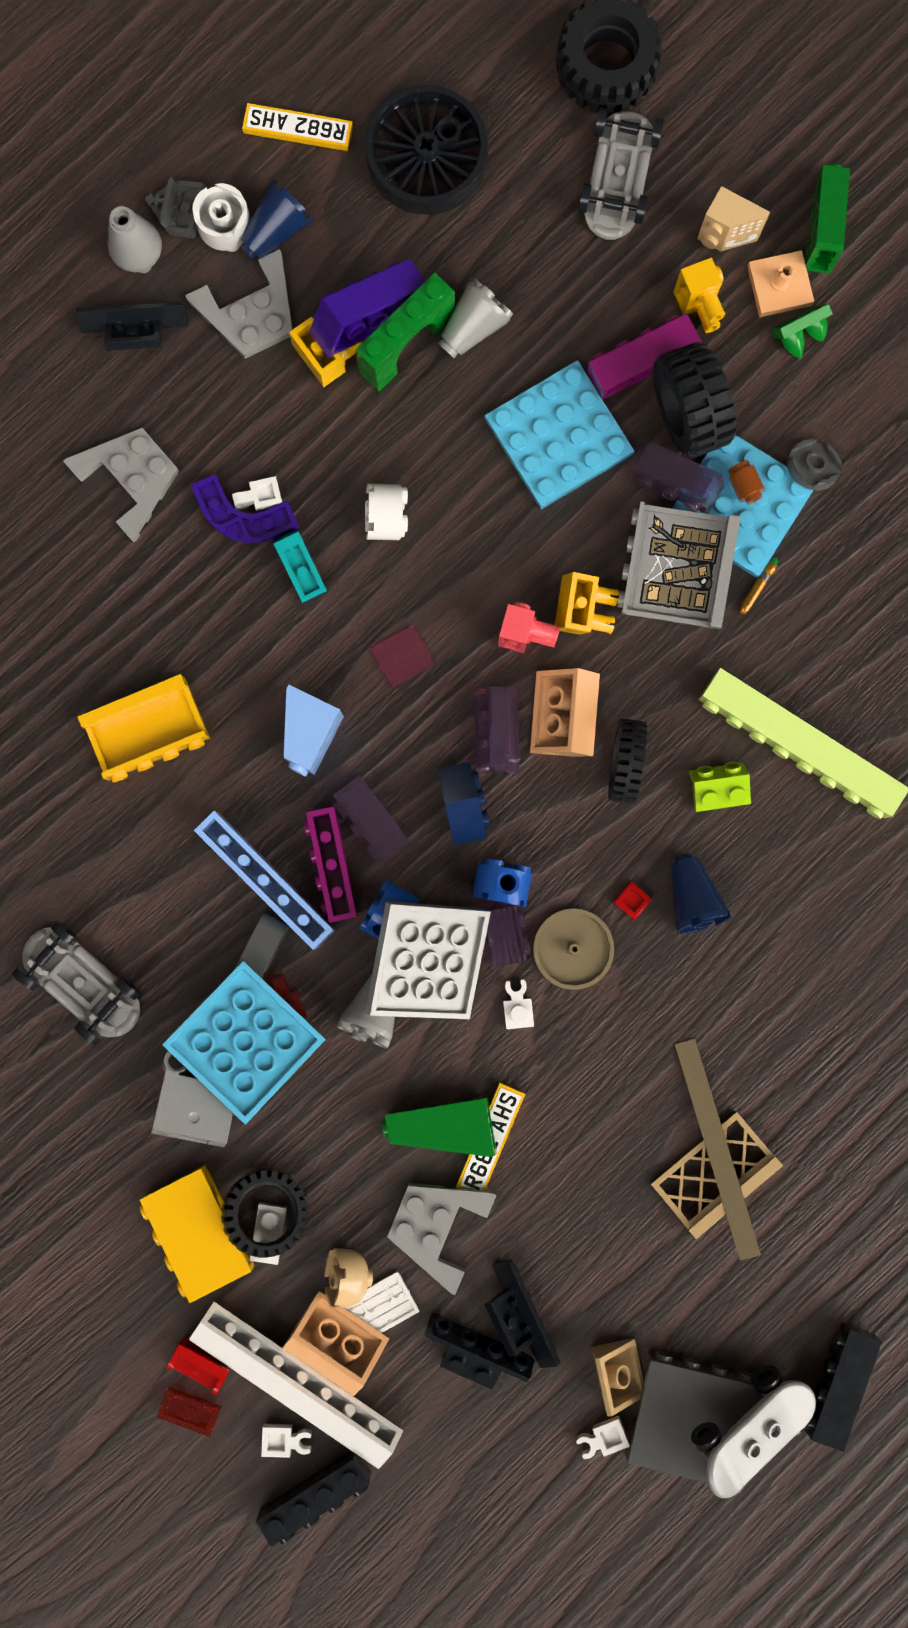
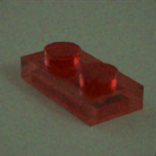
(189, 1411)

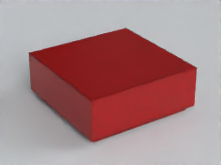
(632, 900)

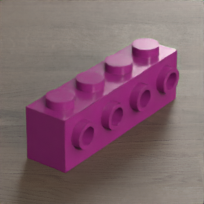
(635, 359)
(332, 865)

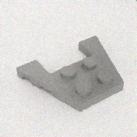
(256, 319)
(137, 466)
(425, 1224)

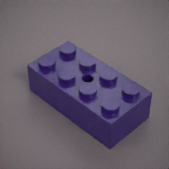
(363, 306)

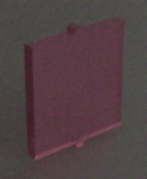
(402, 656)

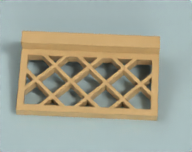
(748, 1181)

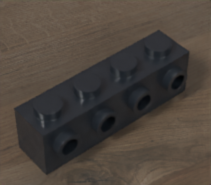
(843, 1386)
(313, 1497)

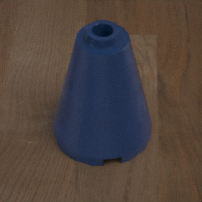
(274, 222)
(695, 896)

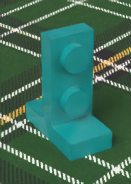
(299, 565)

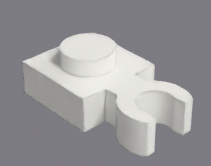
(518, 1010)
(608, 1436)
(279, 1440)

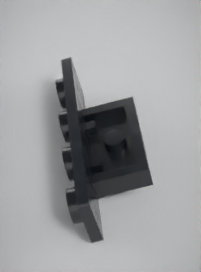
(132, 325)
(517, 1317)
(475, 1354)

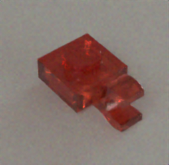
(293, 998)

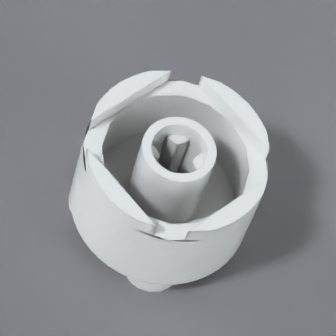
(221, 216)
(385, 512)

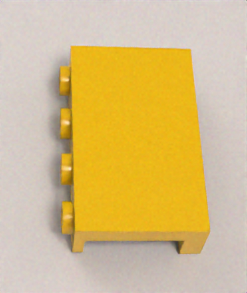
(145, 728)
(192, 1234)

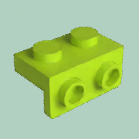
(720, 786)

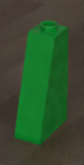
(828, 219)
(445, 1127)

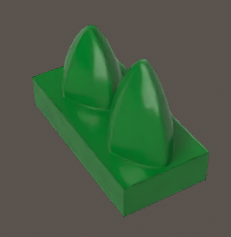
(792, 333)

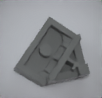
(174, 207)

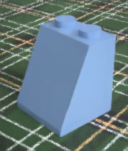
(308, 730)

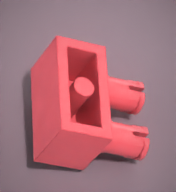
(522, 627)

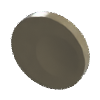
(573, 949)

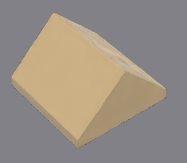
(618, 1374)

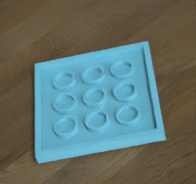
(559, 434)
(764, 521)
(244, 1042)

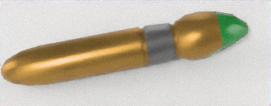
(758, 586)

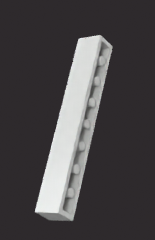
(296, 1385)

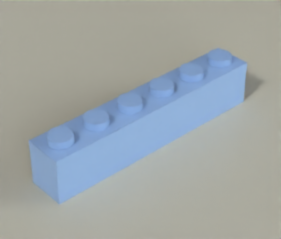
(265, 880)

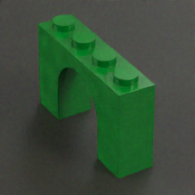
(428, 306)

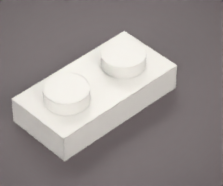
(269, 1227)

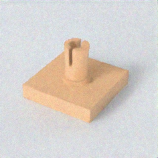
(780, 283)

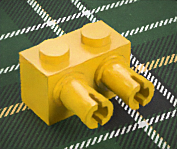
(697, 292)
(323, 368)
(577, 604)

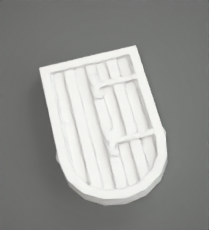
(385, 1303)

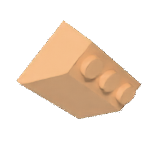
(565, 712)
(336, 1344)

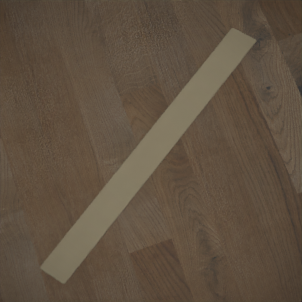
(717, 1150)

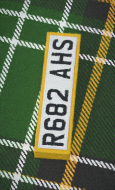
(297, 127)
(503, 1112)

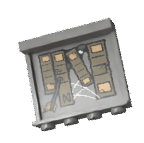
(679, 566)

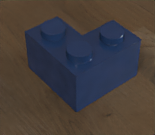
(463, 802)

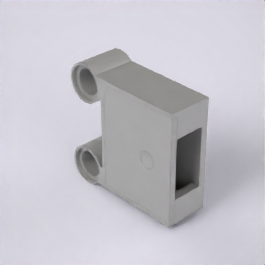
(190, 1110)

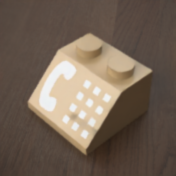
(731, 222)

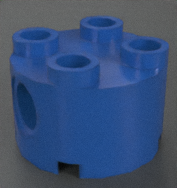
(516, 882)
(391, 893)

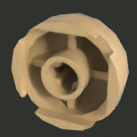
(347, 1277)

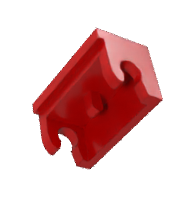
(199, 1365)

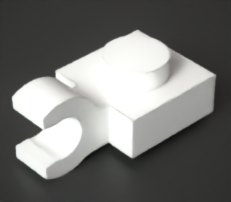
(263, 495)

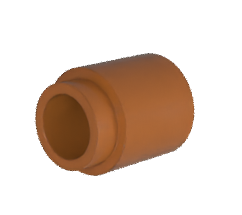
(746, 482)

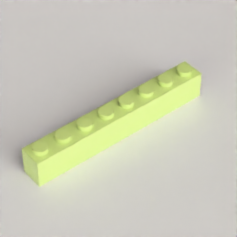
(803, 744)

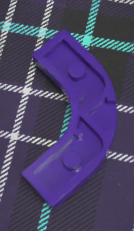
(238, 525)

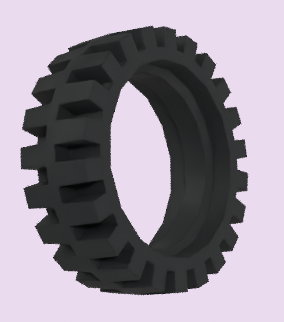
(627, 761)
(294, 1230)

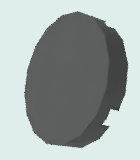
(814, 464)

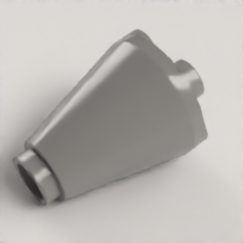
(132, 241)
(473, 319)
(362, 1025)

